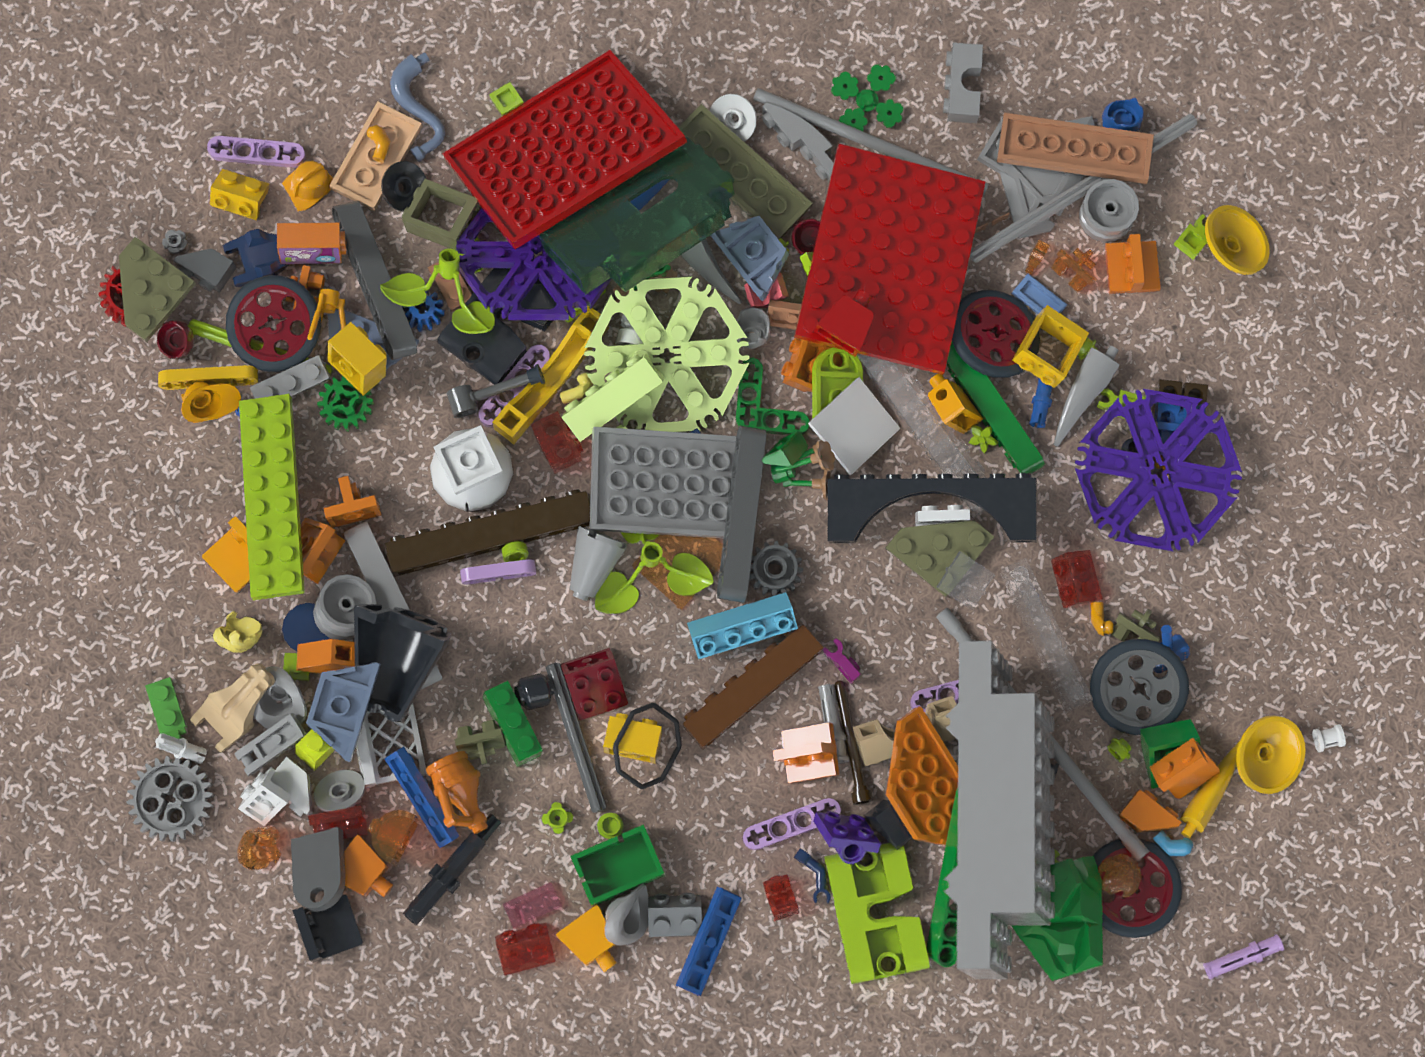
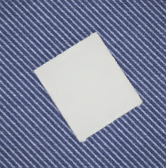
(854, 425)

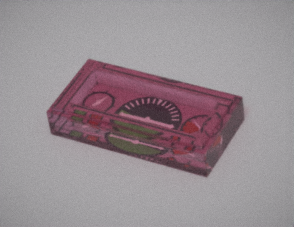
(532, 905)

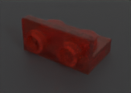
(350, 820)

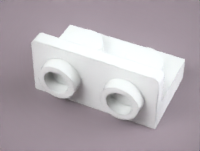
(263, 798)

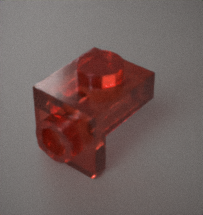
(780, 897)

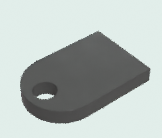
(318, 867)

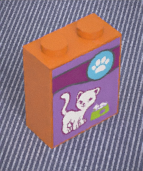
(310, 243)

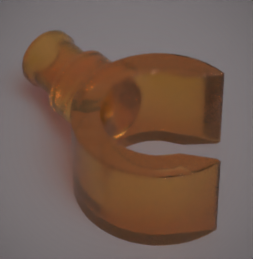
(1037, 256)

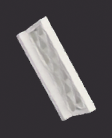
(366, 752)

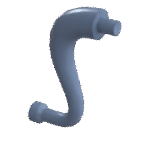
(400, 89)

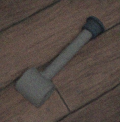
(464, 400)

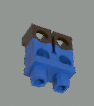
(1170, 416)

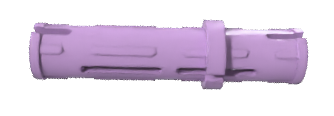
(1271, 946)

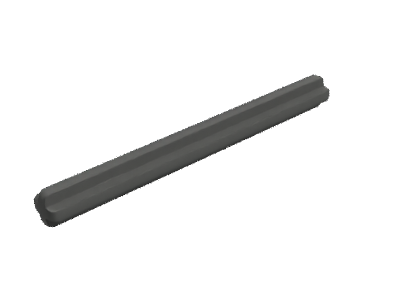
(576, 738)

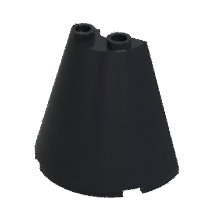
(406, 648)

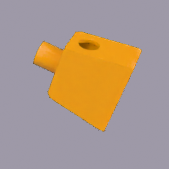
(953, 404)
(587, 939)

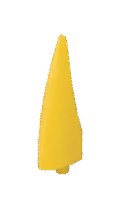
(1209, 796)

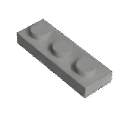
(294, 379)

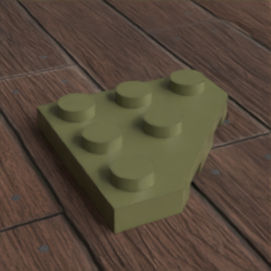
(149, 288)
(933, 547)

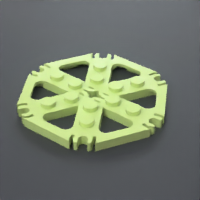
(677, 333)

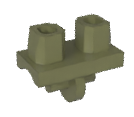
(1125, 625)
(480, 744)

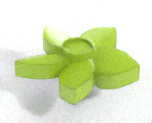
(982, 437)

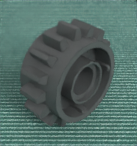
(775, 555)

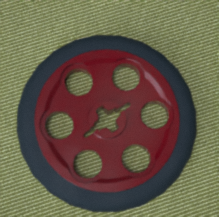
(247, 301)
(979, 358)
(1167, 895)

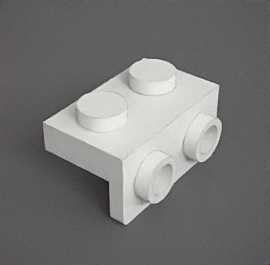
(930, 515)

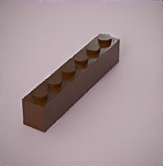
(752, 687)

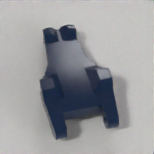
(258, 255)

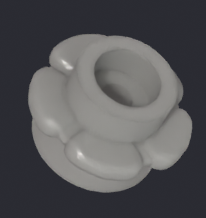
(176, 247)

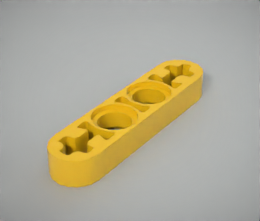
(183, 378)

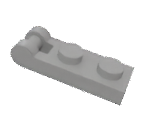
(271, 744)

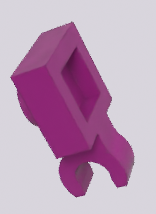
(847, 667)

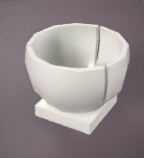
(471, 469)

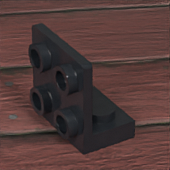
(328, 930)

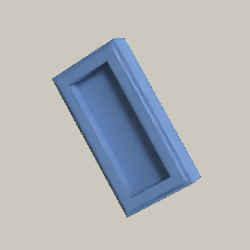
(1037, 296)

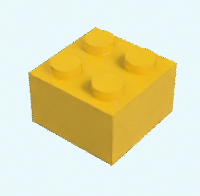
(357, 358)
(639, 741)

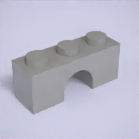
(961, 103)

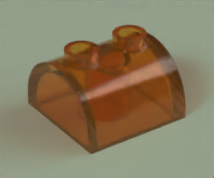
(392, 834)

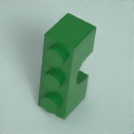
(513, 722)

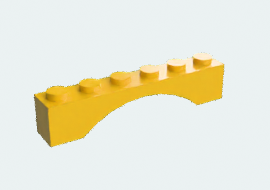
(529, 403)

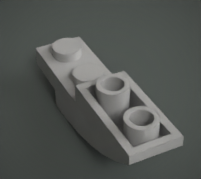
(796, 132)

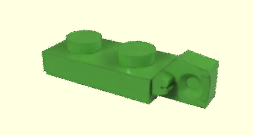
(166, 708)

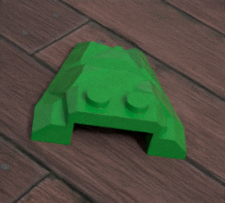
(1075, 934)

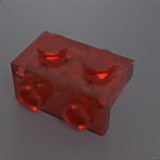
(1076, 578)
(525, 948)

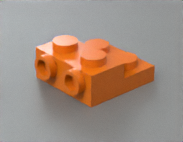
(799, 369)

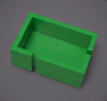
(617, 867)

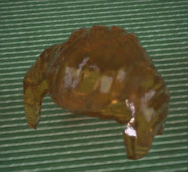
(251, 853)
(1121, 874)

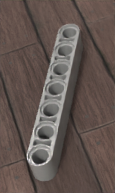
(379, 576)

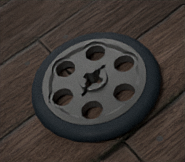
(1117, 659)

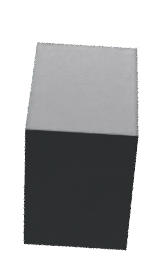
(888, 824)

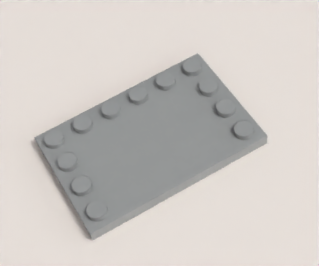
(660, 482)

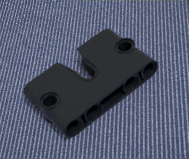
(500, 347)

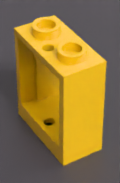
(1070, 335)

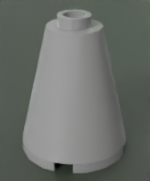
(593, 561)

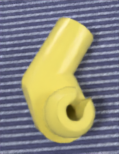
(577, 392)

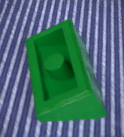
(786, 450)

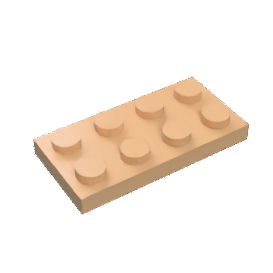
(359, 174)

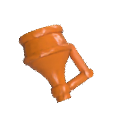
(458, 784)

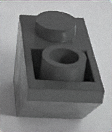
(208, 267)

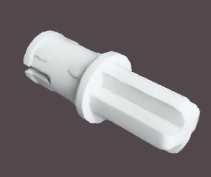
(180, 748)

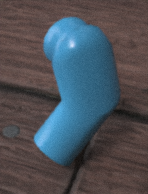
(1173, 847)

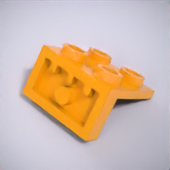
(230, 556)

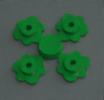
(868, 99)

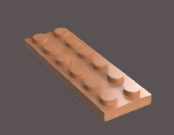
(1075, 148)

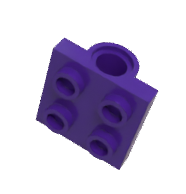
(847, 834)

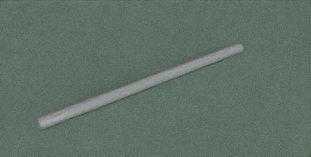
(850, 133)

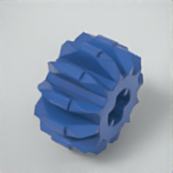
(434, 312)

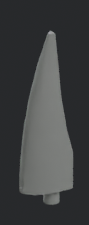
(704, 263)
(1089, 383)

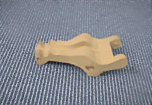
(233, 707)

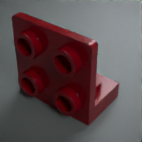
(594, 684)

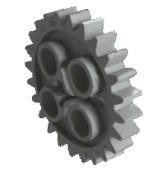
(148, 789)

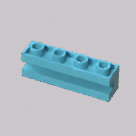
(742, 625)

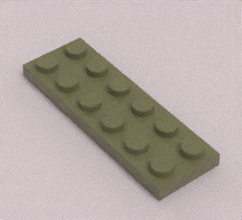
(756, 183)

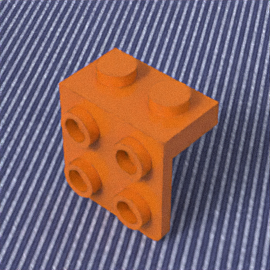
(1184, 769)

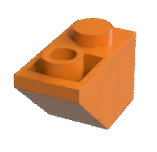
(325, 656)
(1146, 815)

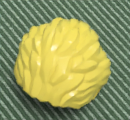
(246, 628)

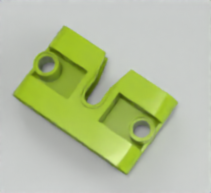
(871, 939)

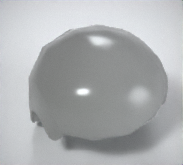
(754, 321)

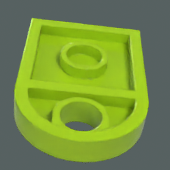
(831, 380)

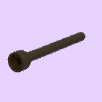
(861, 793)

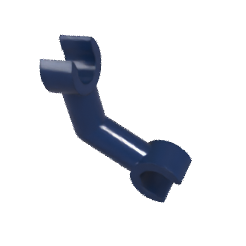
(821, 884)

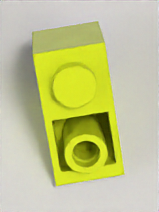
(313, 749)

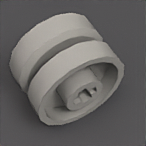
(1095, 208)
(336, 605)

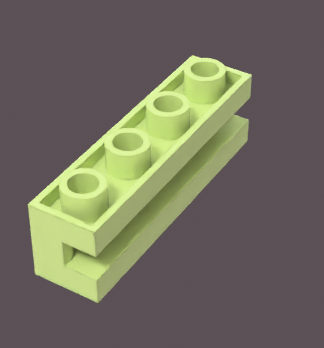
(612, 397)

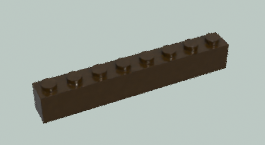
(488, 533)

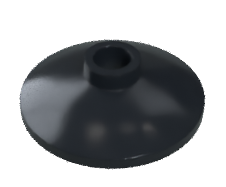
(409, 176)

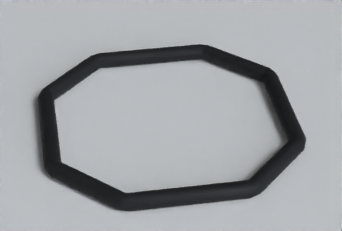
(672, 758)

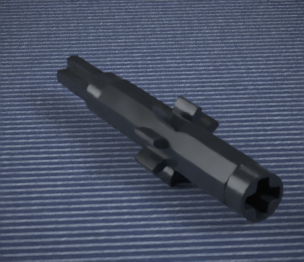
(446, 877)

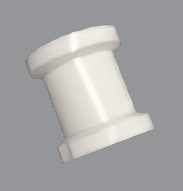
(1329, 738)

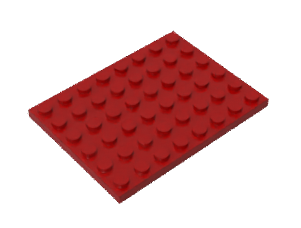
(563, 148)
(902, 240)

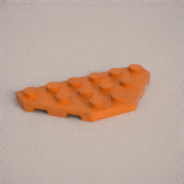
(922, 778)

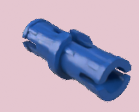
(1041, 403)

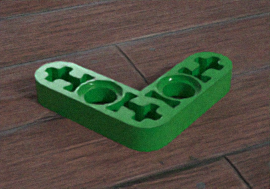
(760, 414)

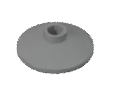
(339, 790)

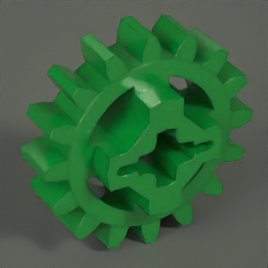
(336, 406)

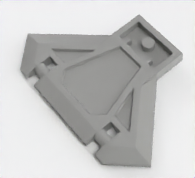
(1029, 186)

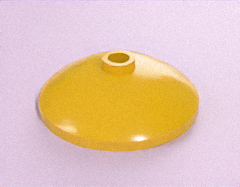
(1237, 240)
(1280, 757)

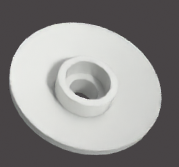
(729, 104)

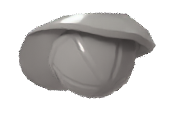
(285, 690)
(627, 917)

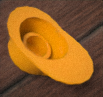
(308, 184)
(209, 401)

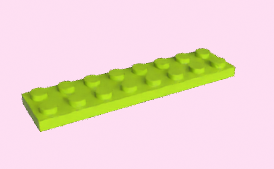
(271, 497)

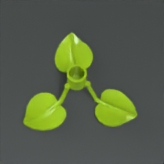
(410, 290)
(686, 576)

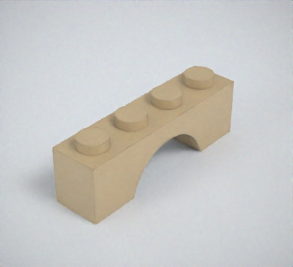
(877, 741)

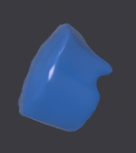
(1123, 115)

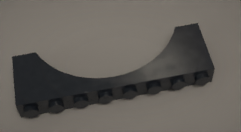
(857, 501)

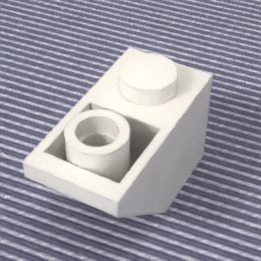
(297, 784)

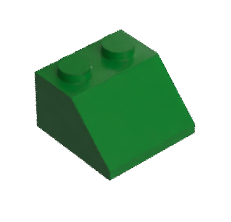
(1162, 740)

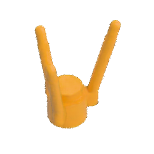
(328, 302)

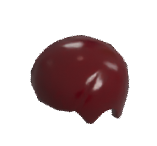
(805, 235)
(175, 333)

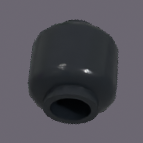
(534, 691)

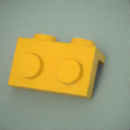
(238, 194)

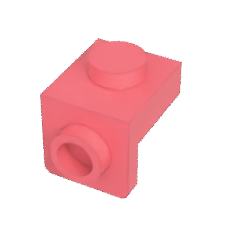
(776, 293)

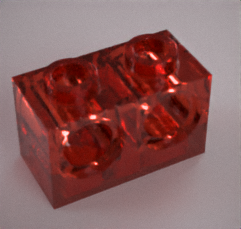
(552, 444)

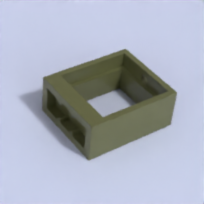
(431, 232)

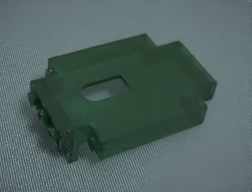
(622, 243)

